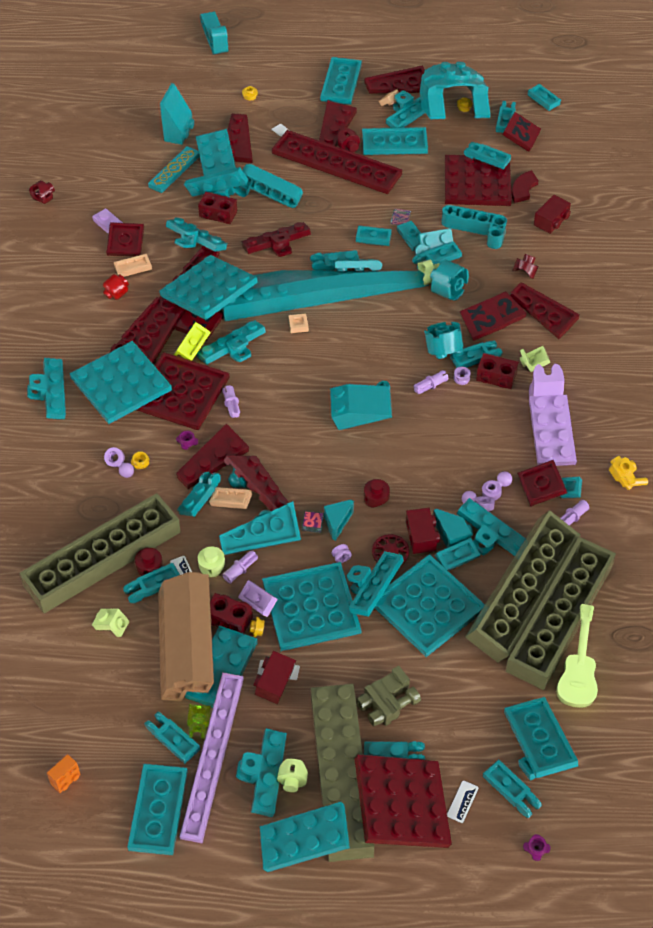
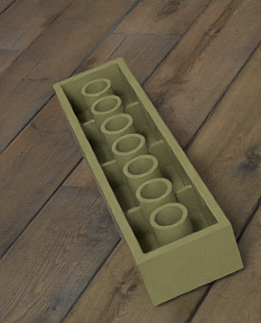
(99, 553)
(522, 587)
(559, 613)
(337, 746)

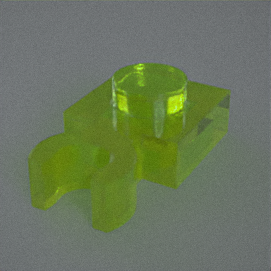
(198, 719)

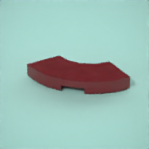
(522, 186)

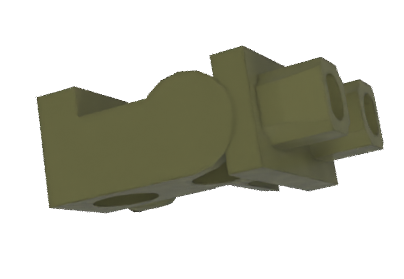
(382, 697)

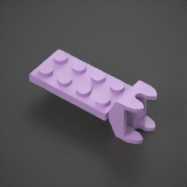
(551, 417)

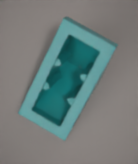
(337, 516)

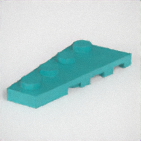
(265, 531)

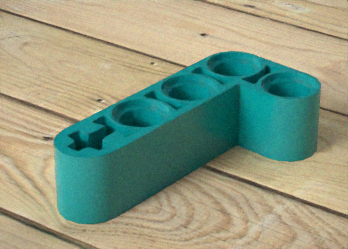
(214, 32)
(270, 186)
(476, 222)

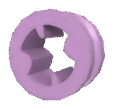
(462, 371)
(341, 553)

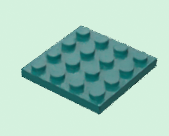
(208, 287)
(120, 382)
(428, 605)
(311, 606)

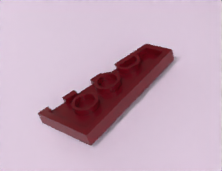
(402, 80)
(336, 118)
(240, 138)
(546, 311)
(212, 455)
(258, 480)

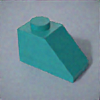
(451, 528)

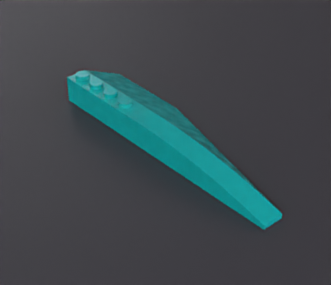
(307, 288)

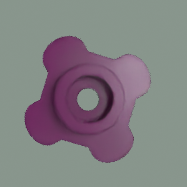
(184, 436)
(539, 841)

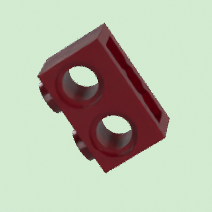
(217, 207)
(497, 371)
(231, 609)

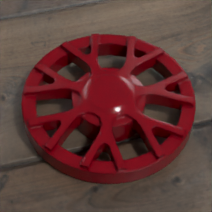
(390, 547)

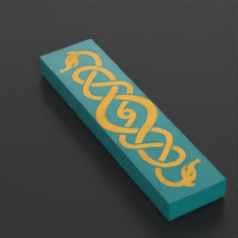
(174, 169)

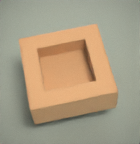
(389, 98)
(298, 323)

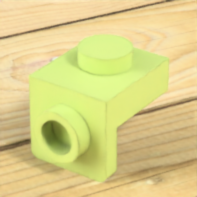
(535, 357)
(111, 620)

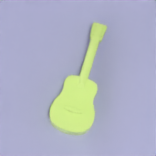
(578, 684)

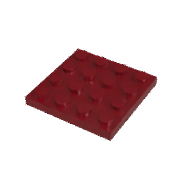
(476, 182)
(192, 393)
(402, 801)

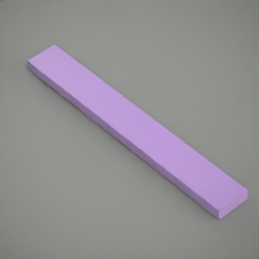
(211, 758)

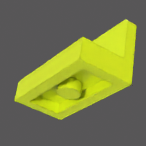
(192, 342)

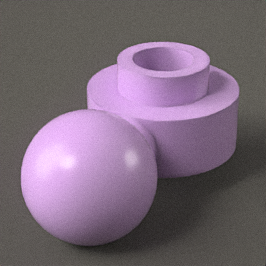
(125, 469)
(503, 480)
(484, 501)

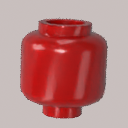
(115, 287)

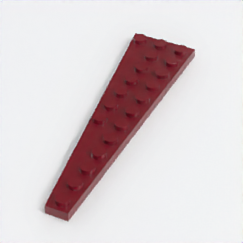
(159, 319)

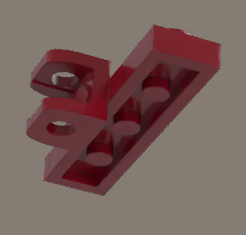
(277, 239)

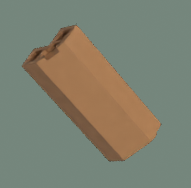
(185, 636)

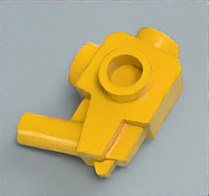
(622, 471)

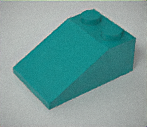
(175, 116)
(359, 404)

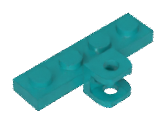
(408, 111)
(217, 183)
(191, 235)
(233, 343)
(50, 388)
(490, 529)
(372, 584)
(264, 771)

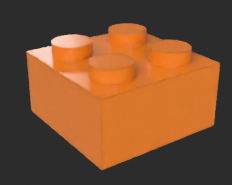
(63, 773)

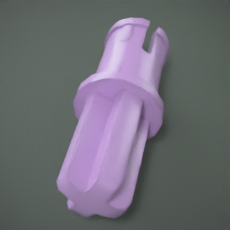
(430, 382)
(231, 401)
(573, 514)
(239, 567)

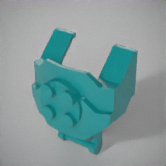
(451, 75)

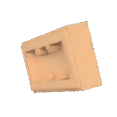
(133, 265)
(230, 498)

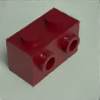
(552, 214)
(421, 530)
(274, 677)

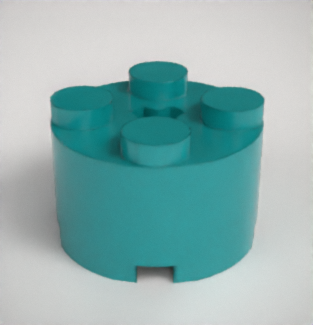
(449, 280)
(444, 339)

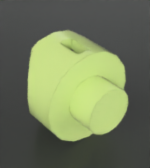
(427, 267)
(211, 559)
(292, 779)

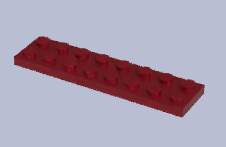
(337, 161)

